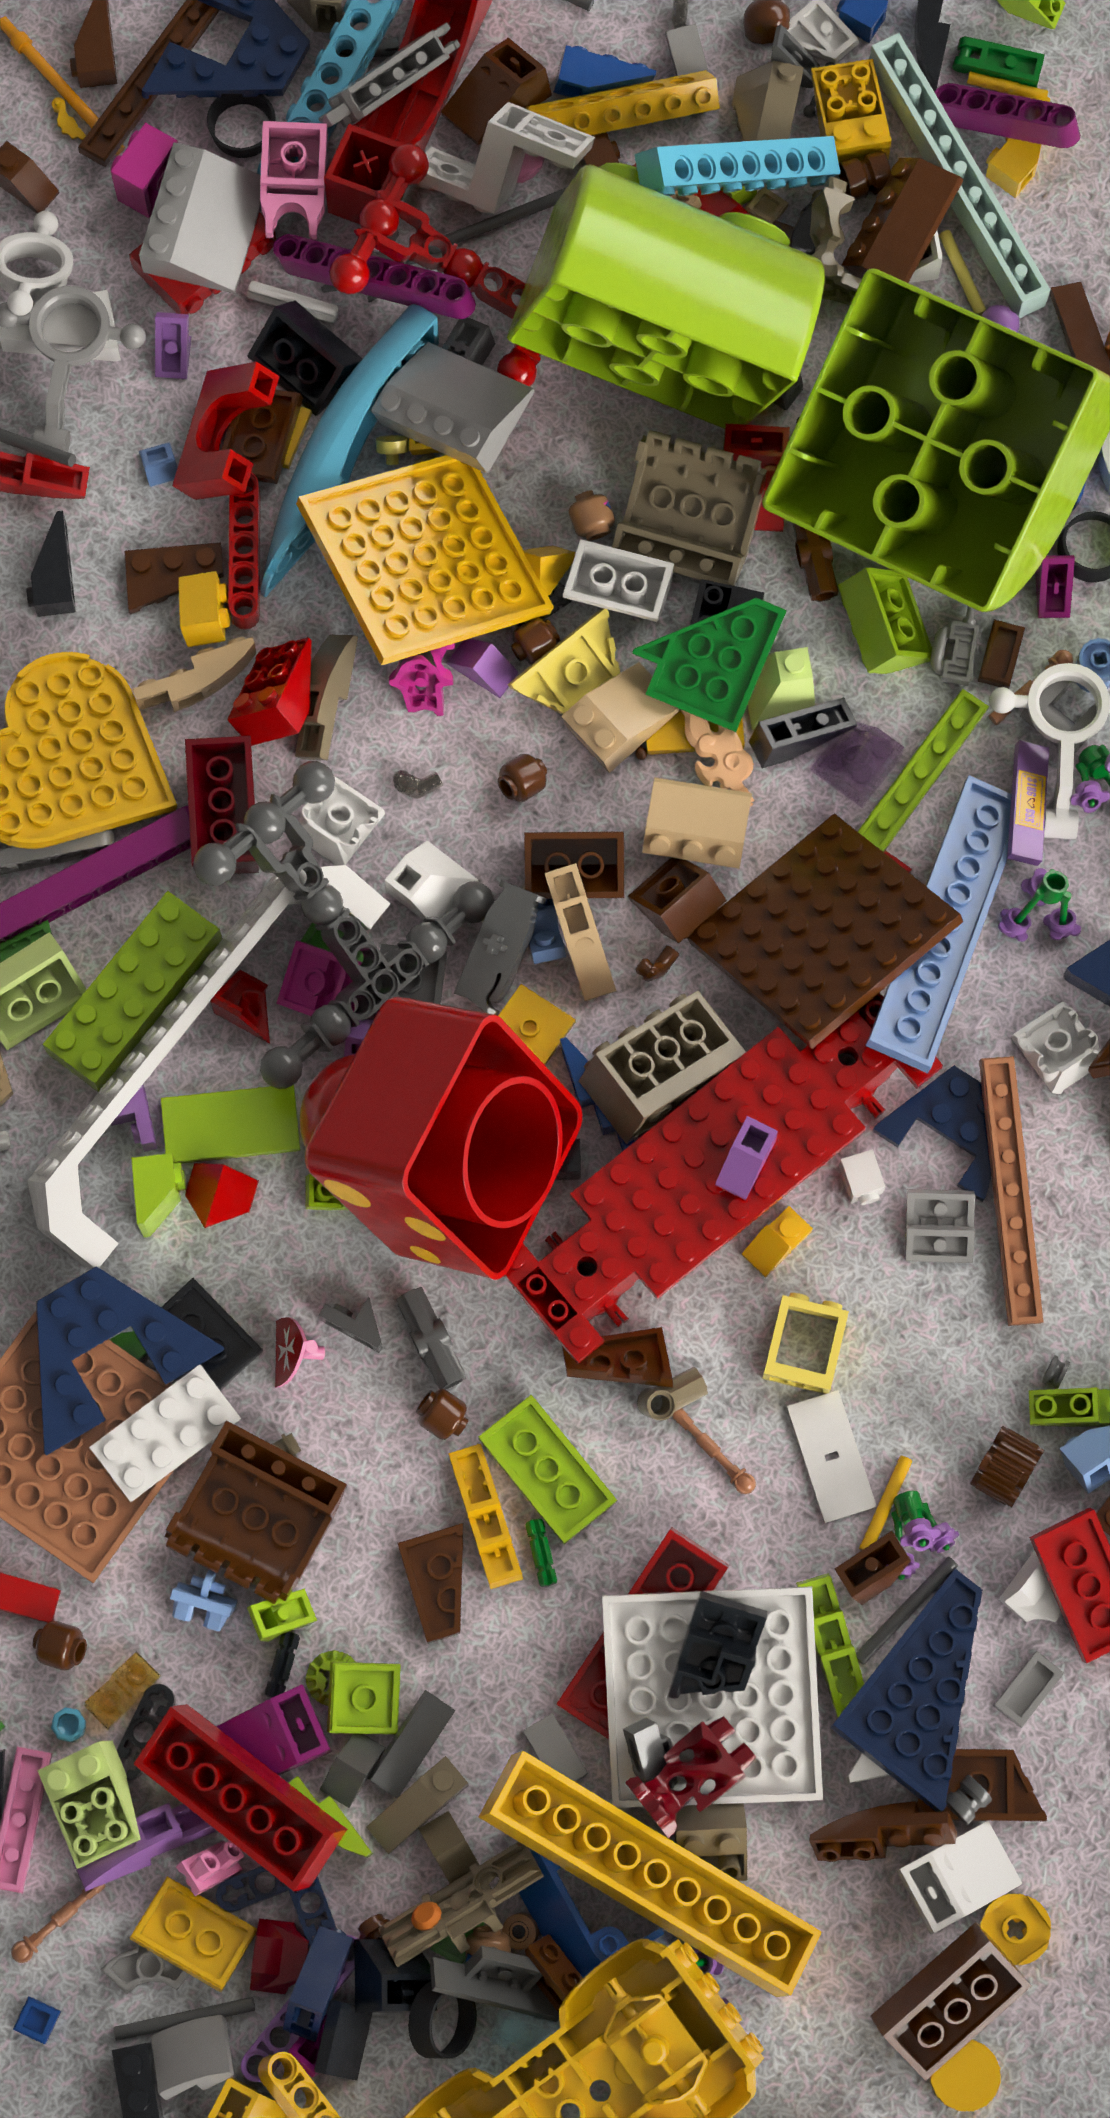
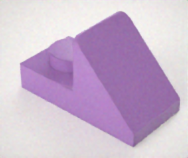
(172, 345)
(138, 1110)

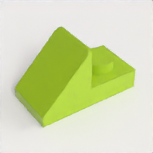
(275, 1619)

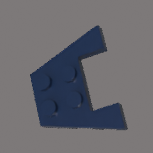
(954, 1110)

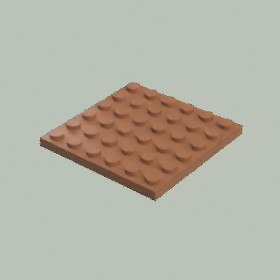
(68, 1497)

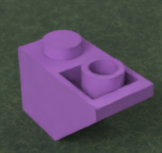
(746, 1157)

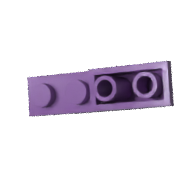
(159, 1832)

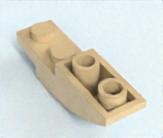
(209, 674)
(580, 932)

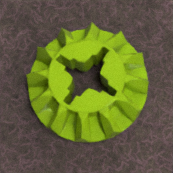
(315, 1679)

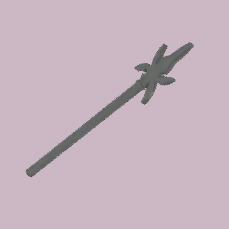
(481, 227)

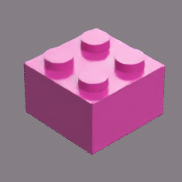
(142, 168)

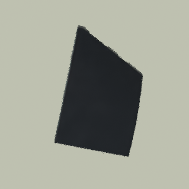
(718, 1647)

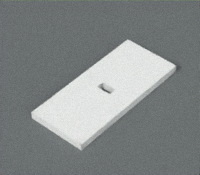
(841, 1482)

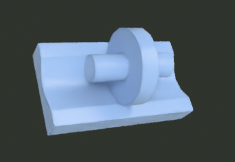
(217, 1606)

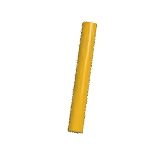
(886, 1501)

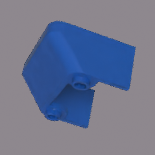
(559, 1917)

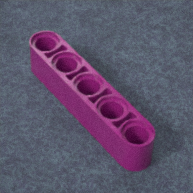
(1009, 115)

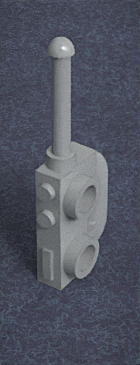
(964, 637)

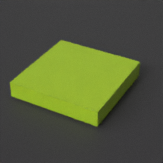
(363, 1698)

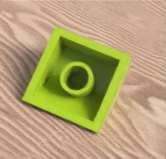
(156, 1189)

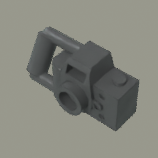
(647, 1749)

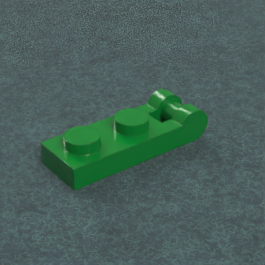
(998, 61)

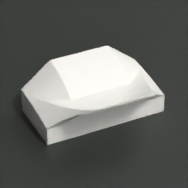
(1030, 1593)

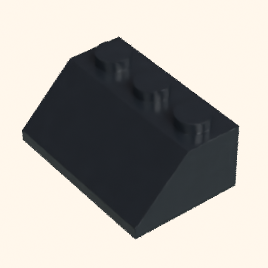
(304, 355)

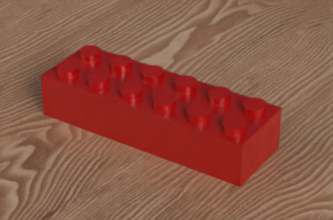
(240, 1797)

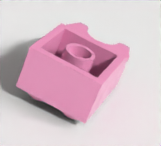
(296, 185)

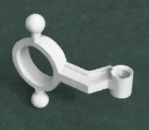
(35, 245)
(1059, 821)

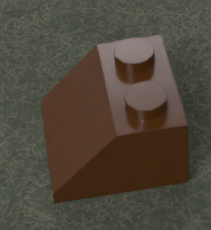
(678, 898)

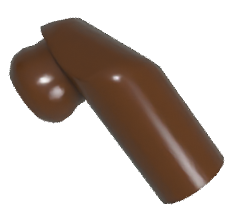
(660, 967)

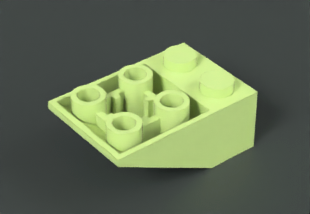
(91, 1802)

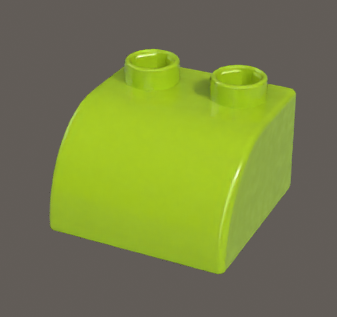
(669, 298)
(941, 444)

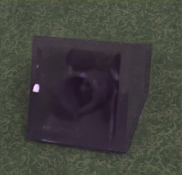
(858, 762)

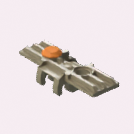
(461, 1905)

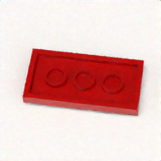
(1078, 1571)

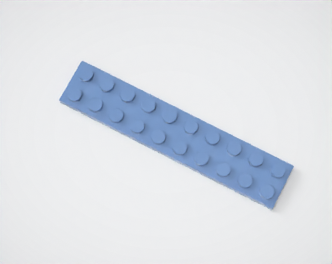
(966, 878)

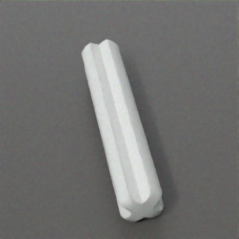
(276, 296)

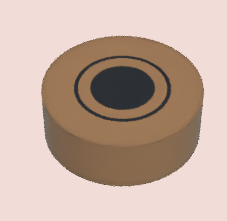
(521, 1930)

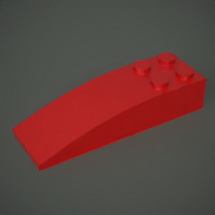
(674, 1567)

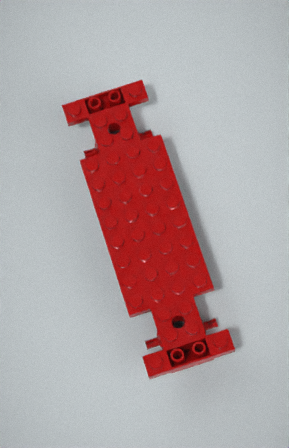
(658, 1199)

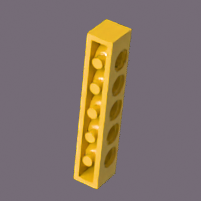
(635, 104)

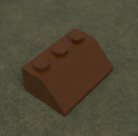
(596, 854)

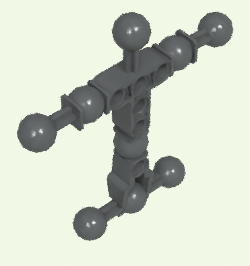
(324, 906)

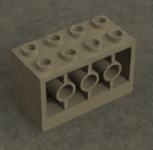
(659, 1064)

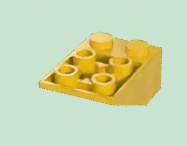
(851, 108)

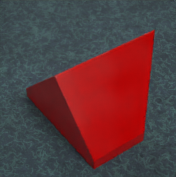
(244, 1004)
(219, 1193)

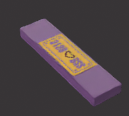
(1028, 803)

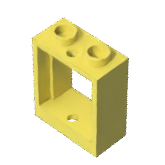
(796, 1376)

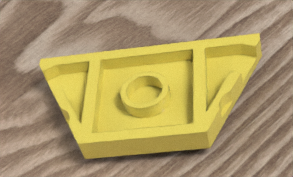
(572, 666)

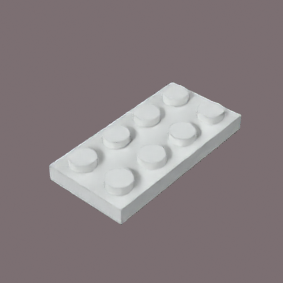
(164, 1433)

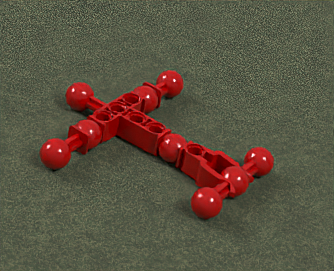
(381, 220)

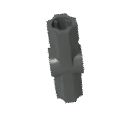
(431, 1338)

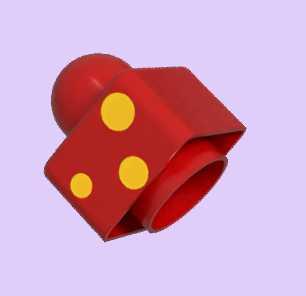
(440, 1134)

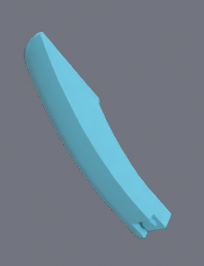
(342, 434)

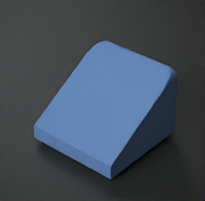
(159, 464)

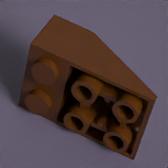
(499, 77)

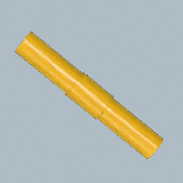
(1006, 86)

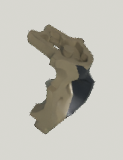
(820, 233)

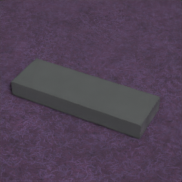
(411, 1744)

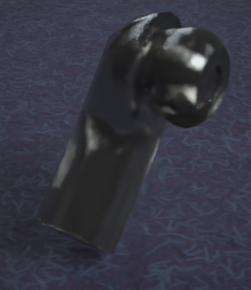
(679, 13)
(414, 786)

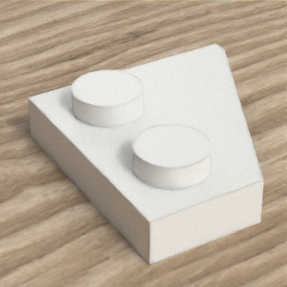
(822, 32)

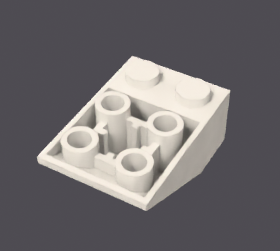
(959, 1877)

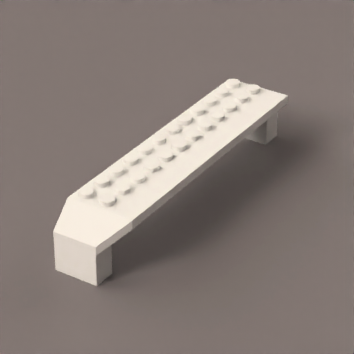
(55, 1181)

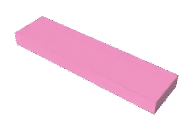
(21, 1817)

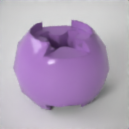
(1003, 316)

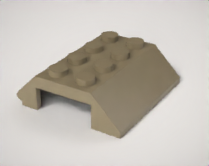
(692, 507)

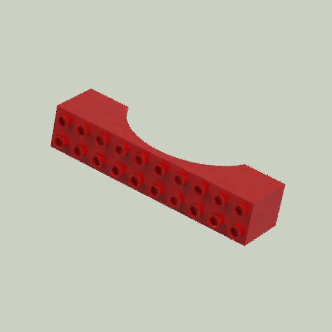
(407, 118)

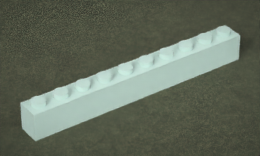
(975, 201)

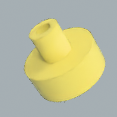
(392, 446)

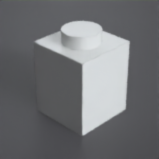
(862, 1177)

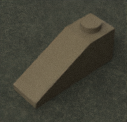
(417, 1804)

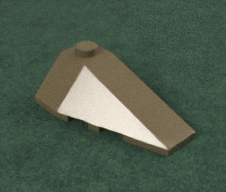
(767, 100)

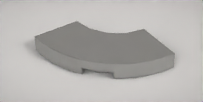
(140, 1967)

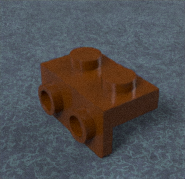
(557, 1970)

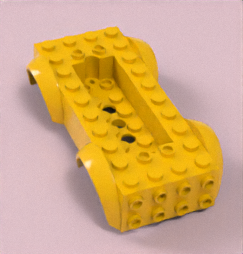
(642, 2026)

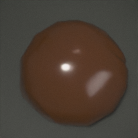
(762, 19)

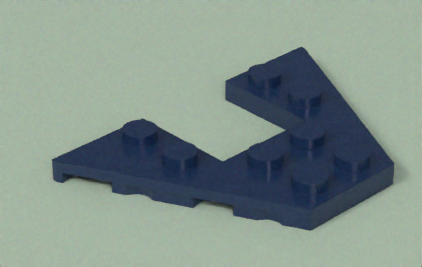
(259, 65)
(86, 1315)

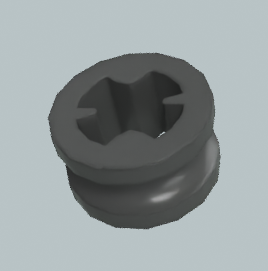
(1056, 1372)

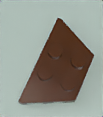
(1003, 1780)

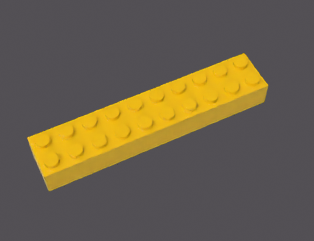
(650, 1874)

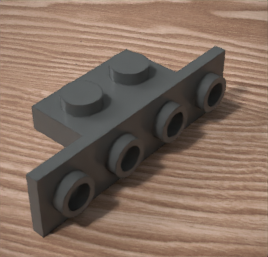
(494, 1980)

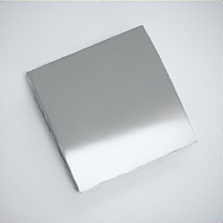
(939, 1225)
(192, 2055)

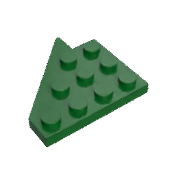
(714, 662)

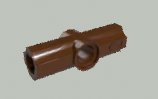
(816, 558)

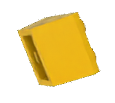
(243, 2101)

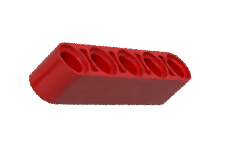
(245, 564)

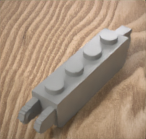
(389, 78)

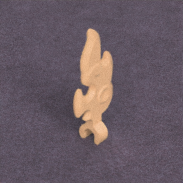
(731, 761)

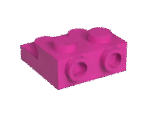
(312, 979)

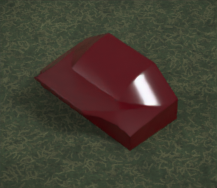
(277, 1956)

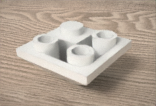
(426, 881)

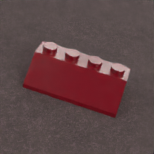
(219, 792)

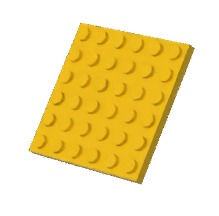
(424, 557)

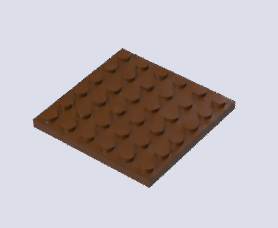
(824, 930)

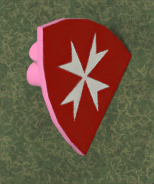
(291, 1349)

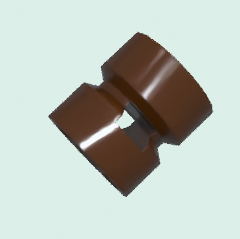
(865, 175)

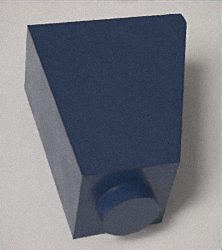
(1092, 973)
(317, 1983)

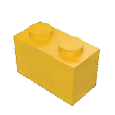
(202, 609)

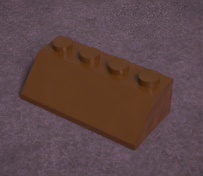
(903, 219)
(950, 2001)

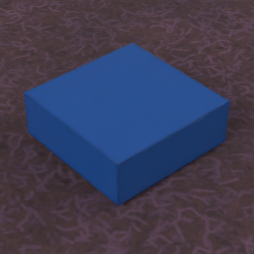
(37, 2020)

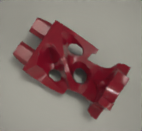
(709, 1762)

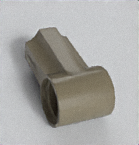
(686, 1389)

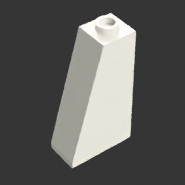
(65, 329)

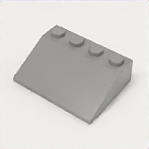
(201, 220)
(453, 405)

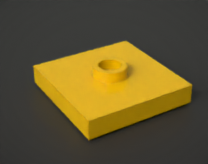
(536, 1022)

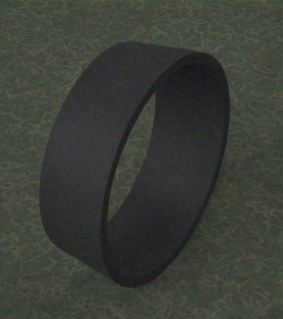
(226, 101)
(1080, 572)
(421, 2025)

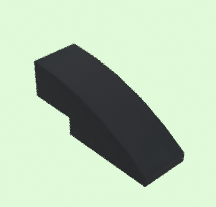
(930, 39)

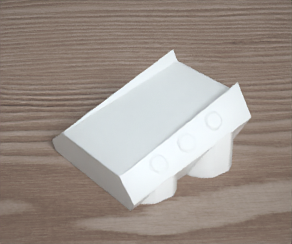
(340, 822)
(1058, 1047)

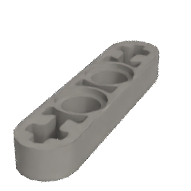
(21, 859)

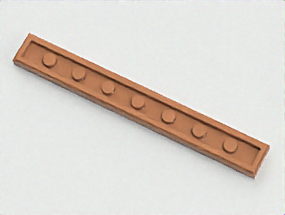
(1011, 1191)

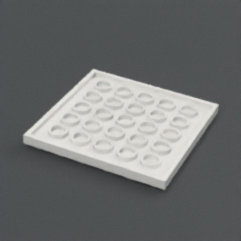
(772, 1716)

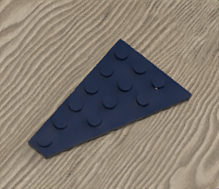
(914, 1699)

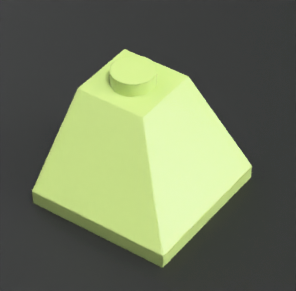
(782, 686)

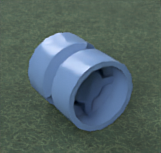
(1101, 665)

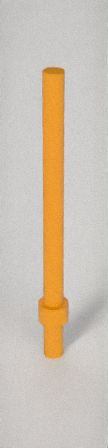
(23, 44)

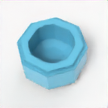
(68, 1725)

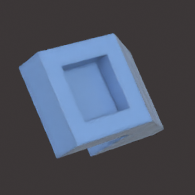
(546, 940)

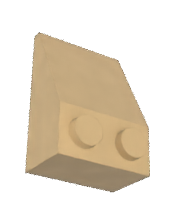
(618, 717)

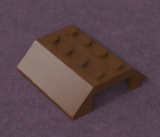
(255, 1514)

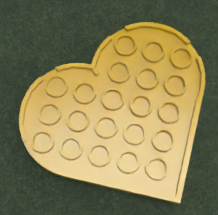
(75, 754)

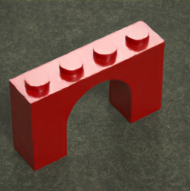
(187, 297)
(224, 395)

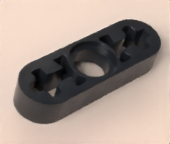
(147, 1704)

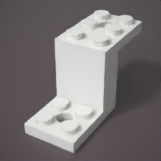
(501, 156)

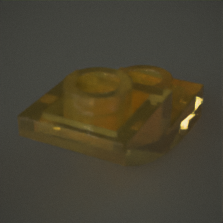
(122, 1690)

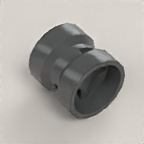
(967, 1799)

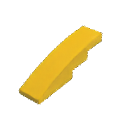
(485, 1516)

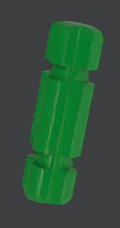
(541, 1552)

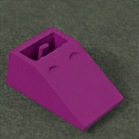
(280, 1731)

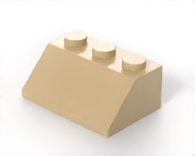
(696, 823)

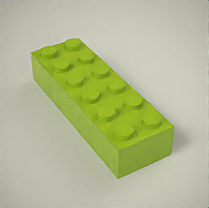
(132, 991)

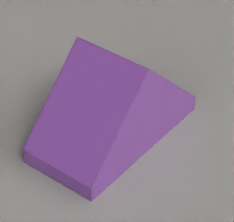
(483, 665)

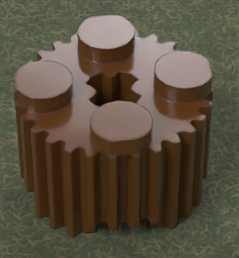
(1007, 1466)

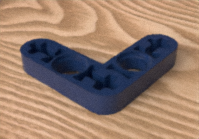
(244, 1902)

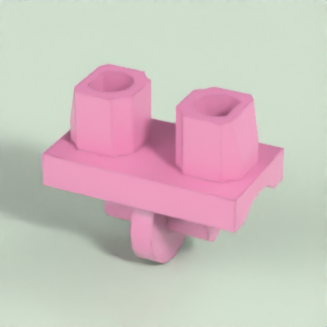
(211, 1866)

